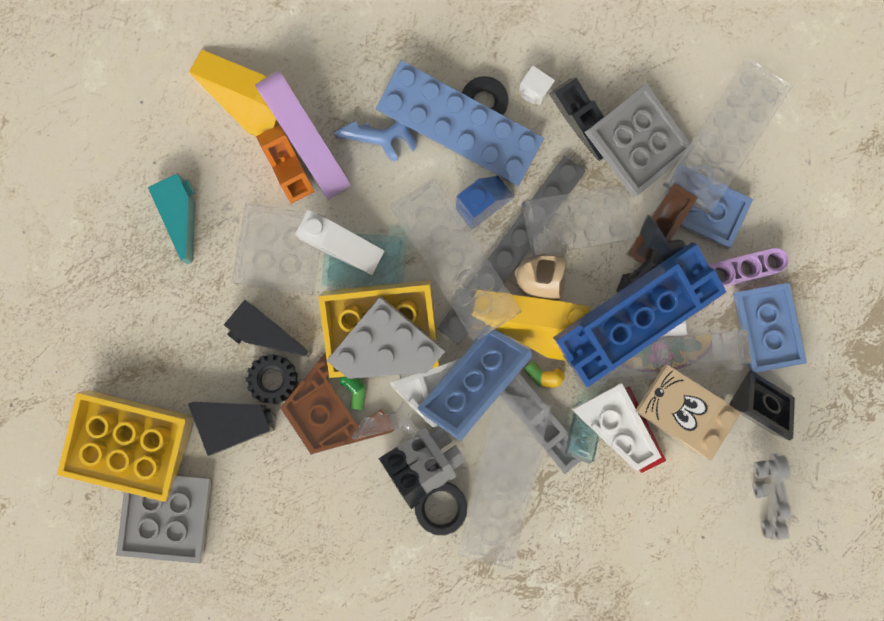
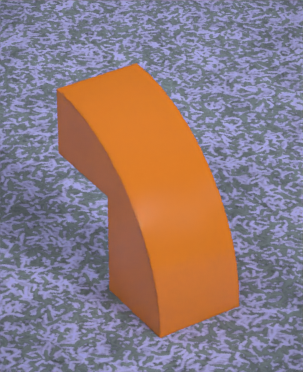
(285, 164)

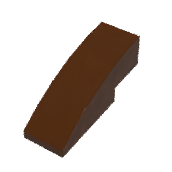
(668, 217)

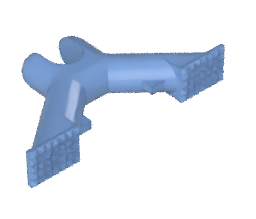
(378, 136)

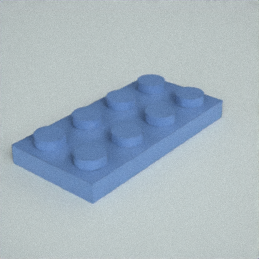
(474, 383)

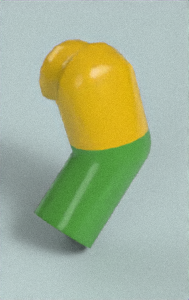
(544, 379)

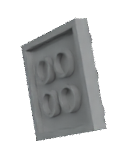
(638, 140)
(169, 528)

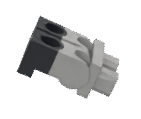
(420, 465)

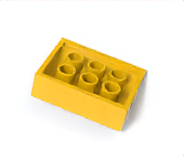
(345, 308)
(124, 444)

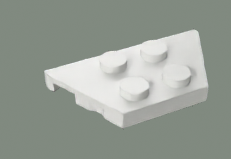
(418, 386)

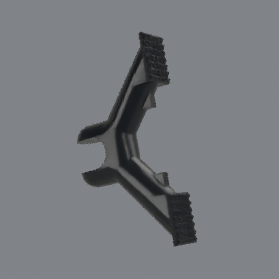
(661, 251)

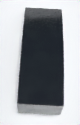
(577, 110)

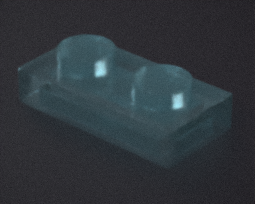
(581, 441)

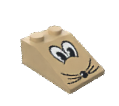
(688, 412)

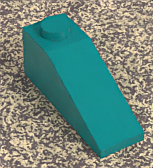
(177, 211)

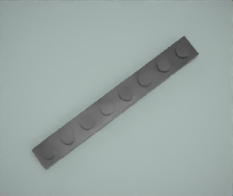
(516, 241)

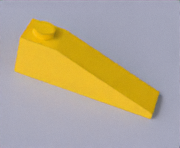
(235, 91)
(540, 322)

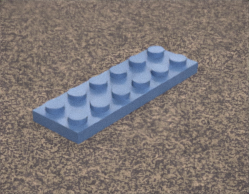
(459, 123)

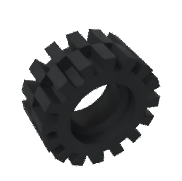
(260, 367)

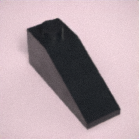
(257, 329)

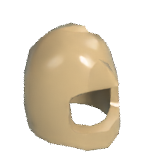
(542, 276)

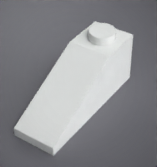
(339, 242)

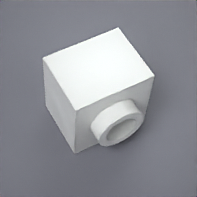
(536, 86)

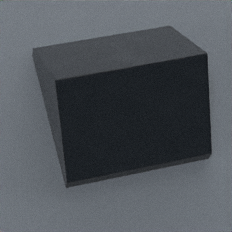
(765, 405)

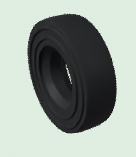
(490, 85)

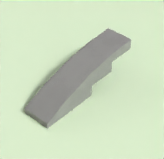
(555, 434)

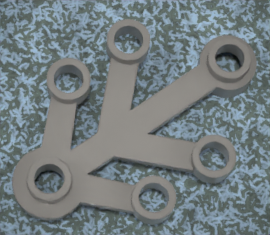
(777, 469)

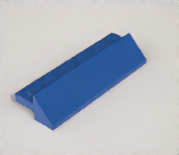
(639, 314)

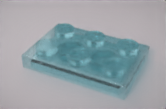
(389, 270)

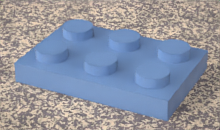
(723, 222)
(771, 327)

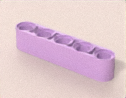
(302, 134)
(757, 263)

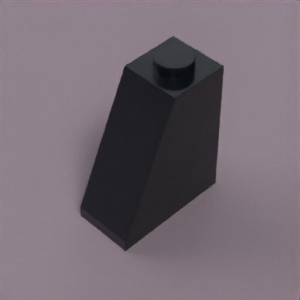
(230, 424)

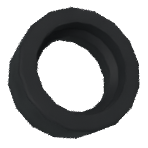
(448, 528)

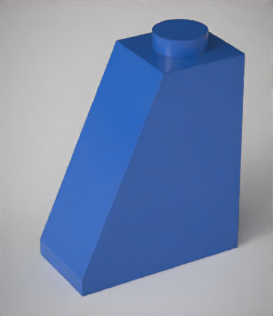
(482, 200)

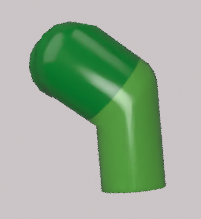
(358, 390)

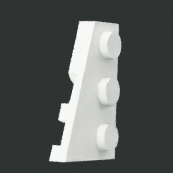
(619, 425)

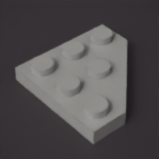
(385, 345)

